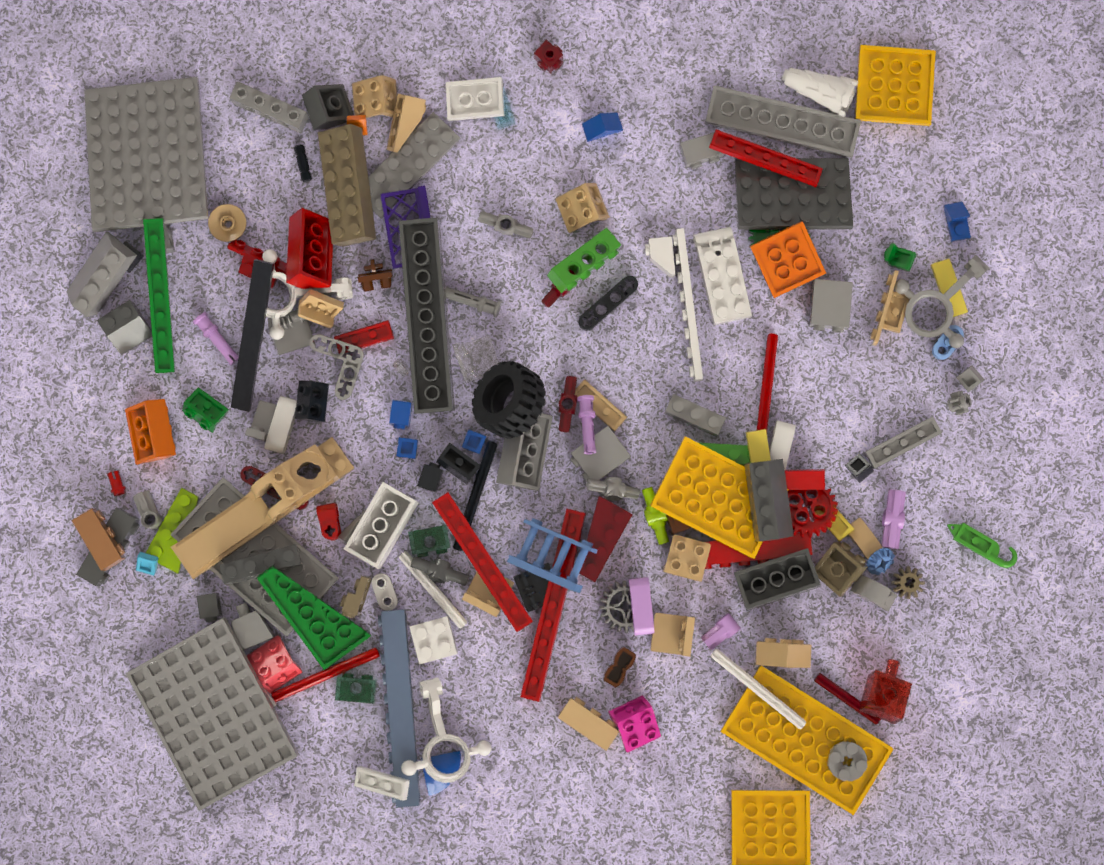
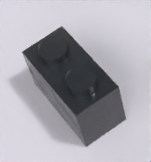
(458, 463)

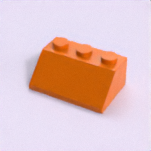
(150, 431)

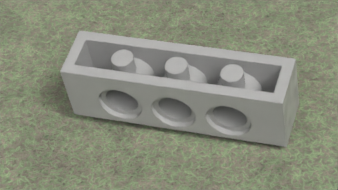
(269, 107)

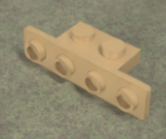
(892, 312)

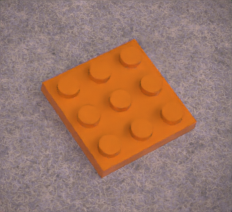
(788, 259)

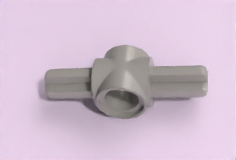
(496, 221)
(613, 489)

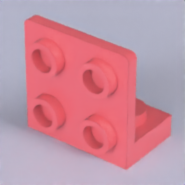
(273, 664)

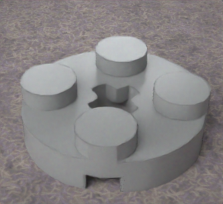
(858, 762)

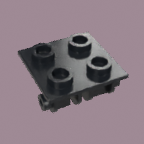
(532, 589)

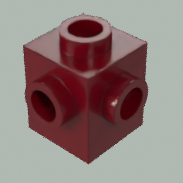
(549, 56)

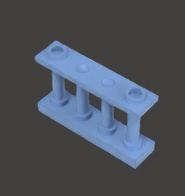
(537, 566)

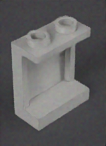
(831, 305)
(608, 456)

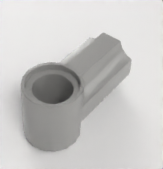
(146, 509)

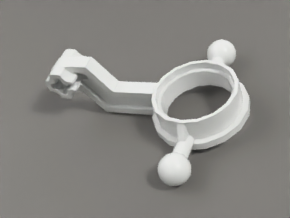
(341, 288)
(432, 689)

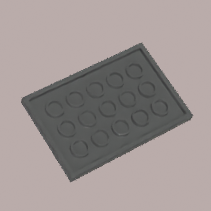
(777, 202)

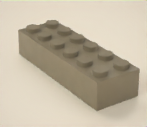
(346, 185)

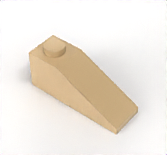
(406, 117)

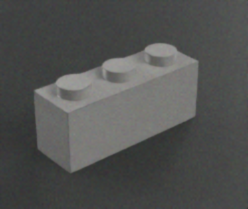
(695, 415)

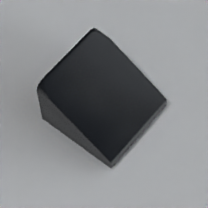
(859, 467)

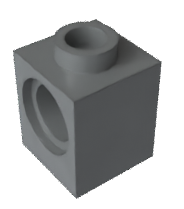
(209, 606)

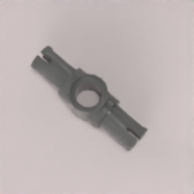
(439, 570)

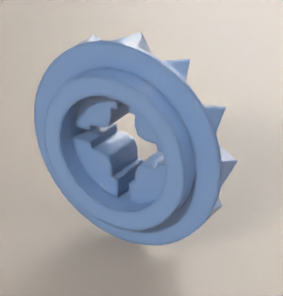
(874, 562)

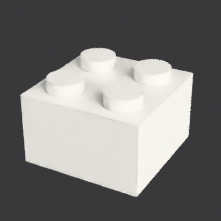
(433, 640)

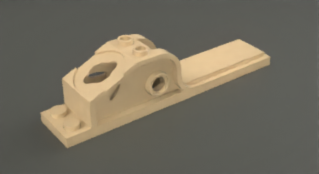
(252, 516)

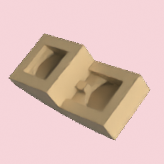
(864, 538)

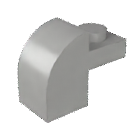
(874, 592)

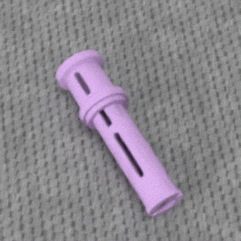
(211, 331)
(587, 415)

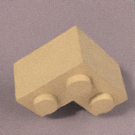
(783, 654)

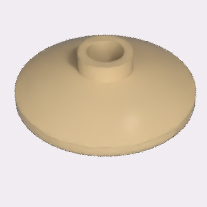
(223, 214)

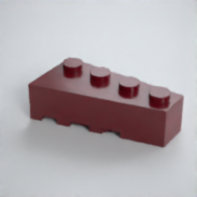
(604, 533)

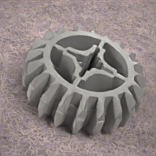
(608, 607)

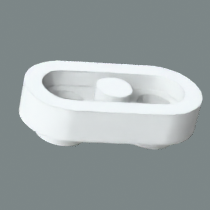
(384, 592)

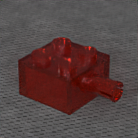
(886, 694)

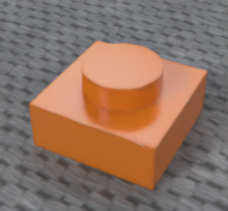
(360, 121)

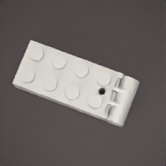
(722, 276)

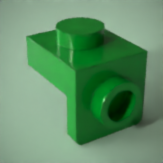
(899, 257)

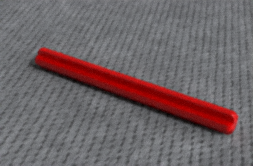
(767, 381)
(325, 674)

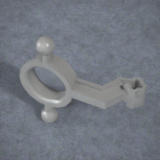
(975, 268)

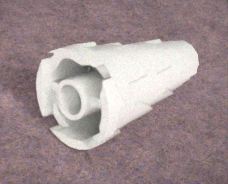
(824, 89)

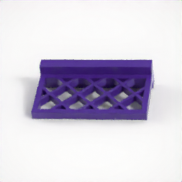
(423, 212)

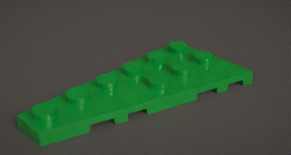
(317, 624)

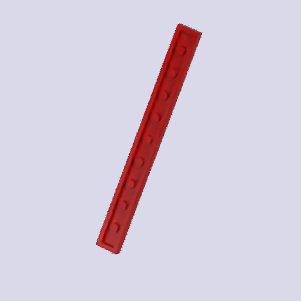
(551, 612)

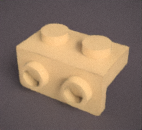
(319, 308)

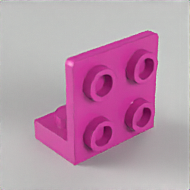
(635, 723)

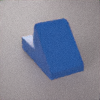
(957, 223)

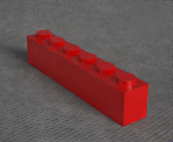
(770, 549)

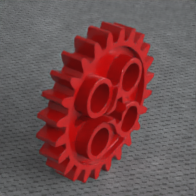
(823, 502)

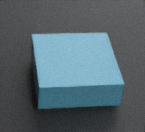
(147, 563)

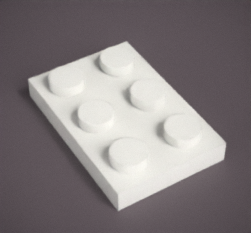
(475, 99)

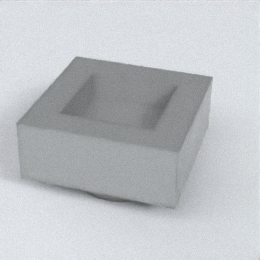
(970, 378)

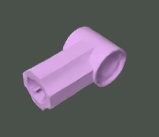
(723, 629)

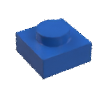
(473, 441)
(407, 448)

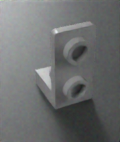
(261, 421)

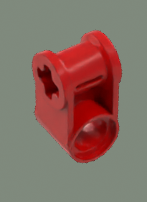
(329, 517)

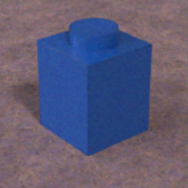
(400, 414)

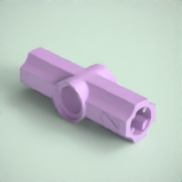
(893, 519)

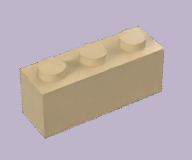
(589, 723)

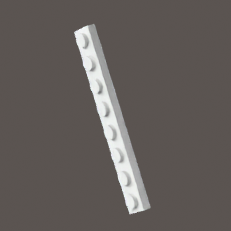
(688, 313)

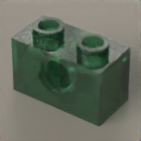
(418, 537)
(345, 693)

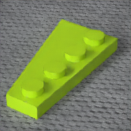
(162, 541)

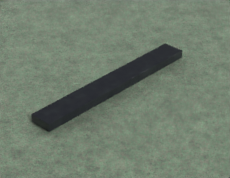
(252, 335)

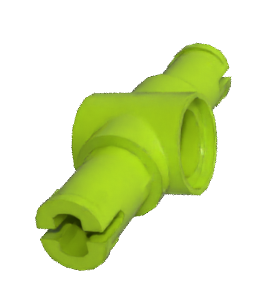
(655, 518)

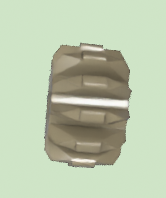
(901, 580)

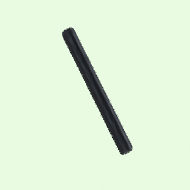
(478, 485)

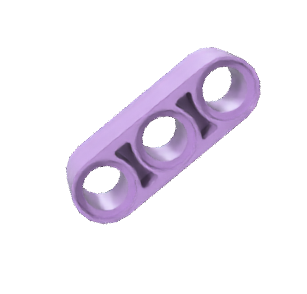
(641, 606)

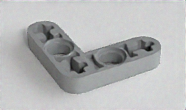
(348, 362)

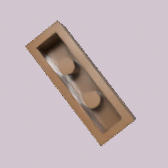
(99, 539)

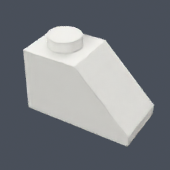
(661, 254)

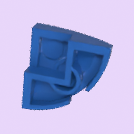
(444, 763)

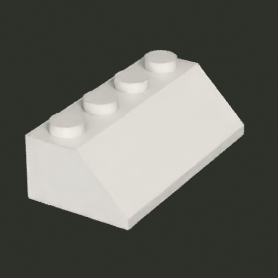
(381, 525)

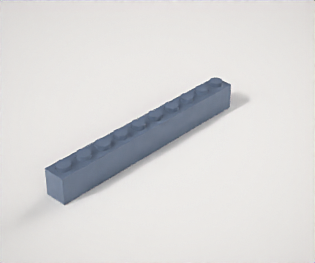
(399, 700)

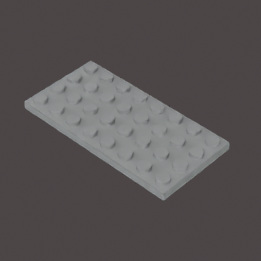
(310, 575)

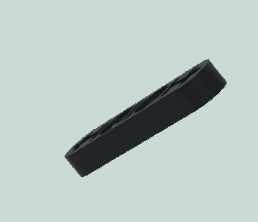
(606, 301)

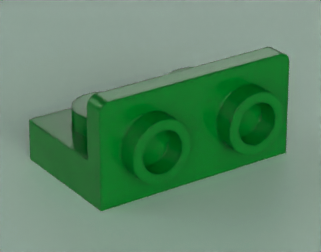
(204, 409)

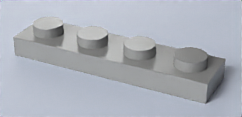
(903, 442)

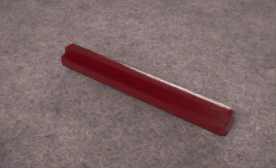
(843, 695)

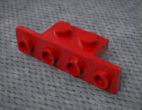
(249, 255)

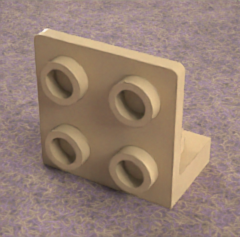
(375, 96)
(582, 206)
(687, 558)
(481, 597)
(672, 634)

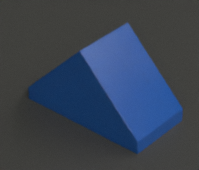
(602, 125)

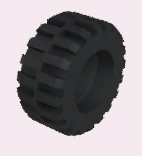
(523, 407)

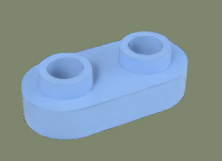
(943, 341)

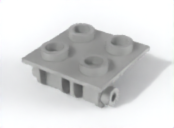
(296, 333)

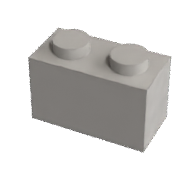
(697, 152)

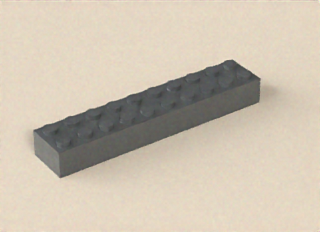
(426, 315)

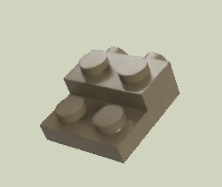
(840, 567)
(354, 602)

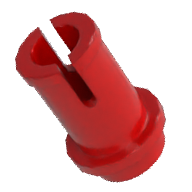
(116, 484)

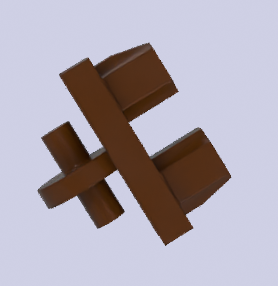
(366, 279)

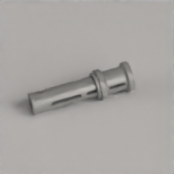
(481, 303)

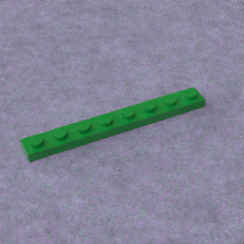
(159, 295)

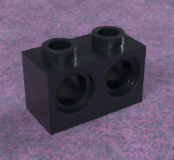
(311, 401)

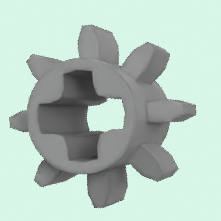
(959, 402)

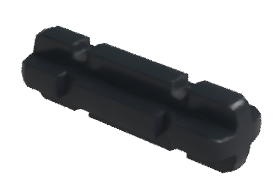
(302, 163)

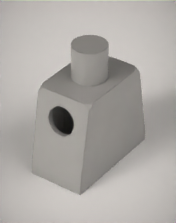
(250, 627)

